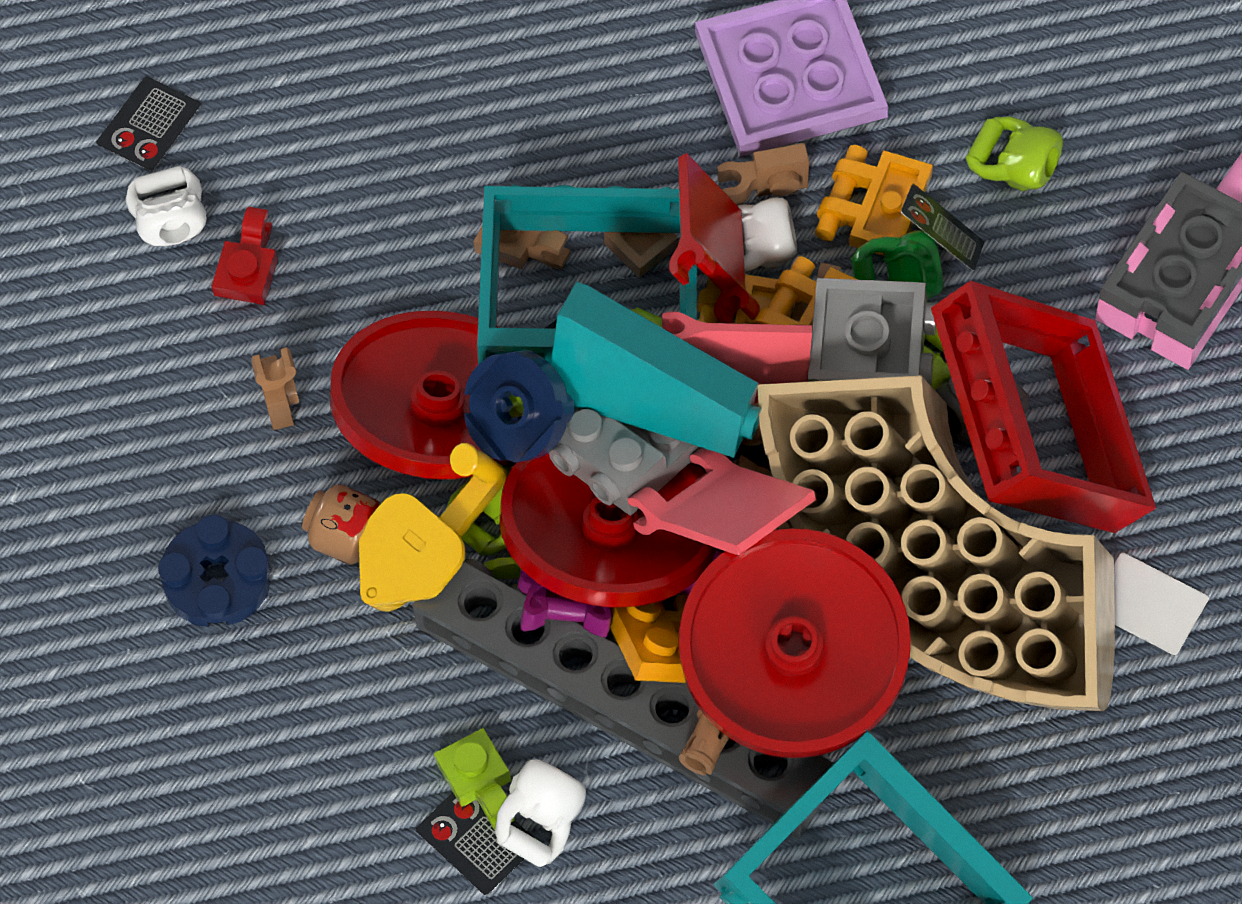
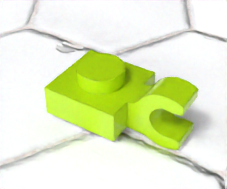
(475, 772)

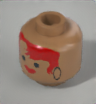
(338, 521)

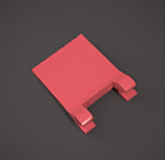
(757, 350)
(724, 506)

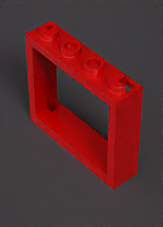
(972, 334)

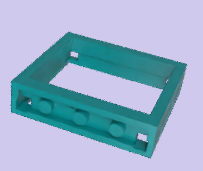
(564, 210)
(913, 807)

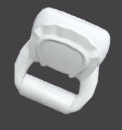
(169, 217)
(768, 233)
(548, 799)

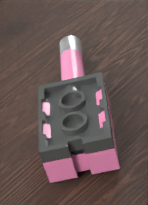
(1180, 269)

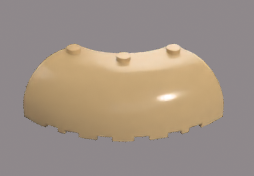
(982, 593)

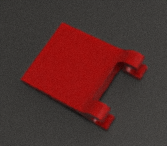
(711, 241)

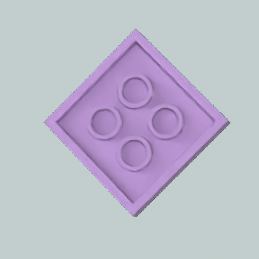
(790, 72)

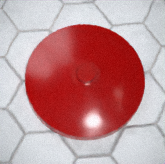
(403, 390)
(591, 548)
(795, 643)

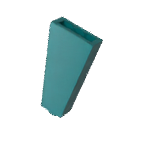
(649, 376)

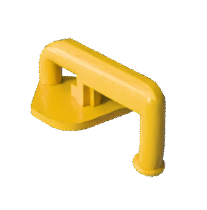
(411, 550)

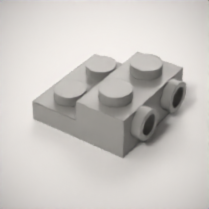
(870, 330)
(618, 457)

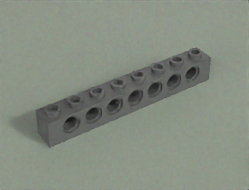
(589, 693)

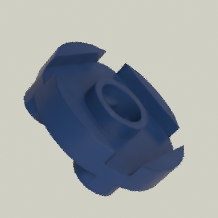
(544, 402)
(213, 543)

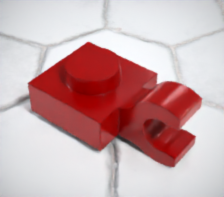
(247, 266)

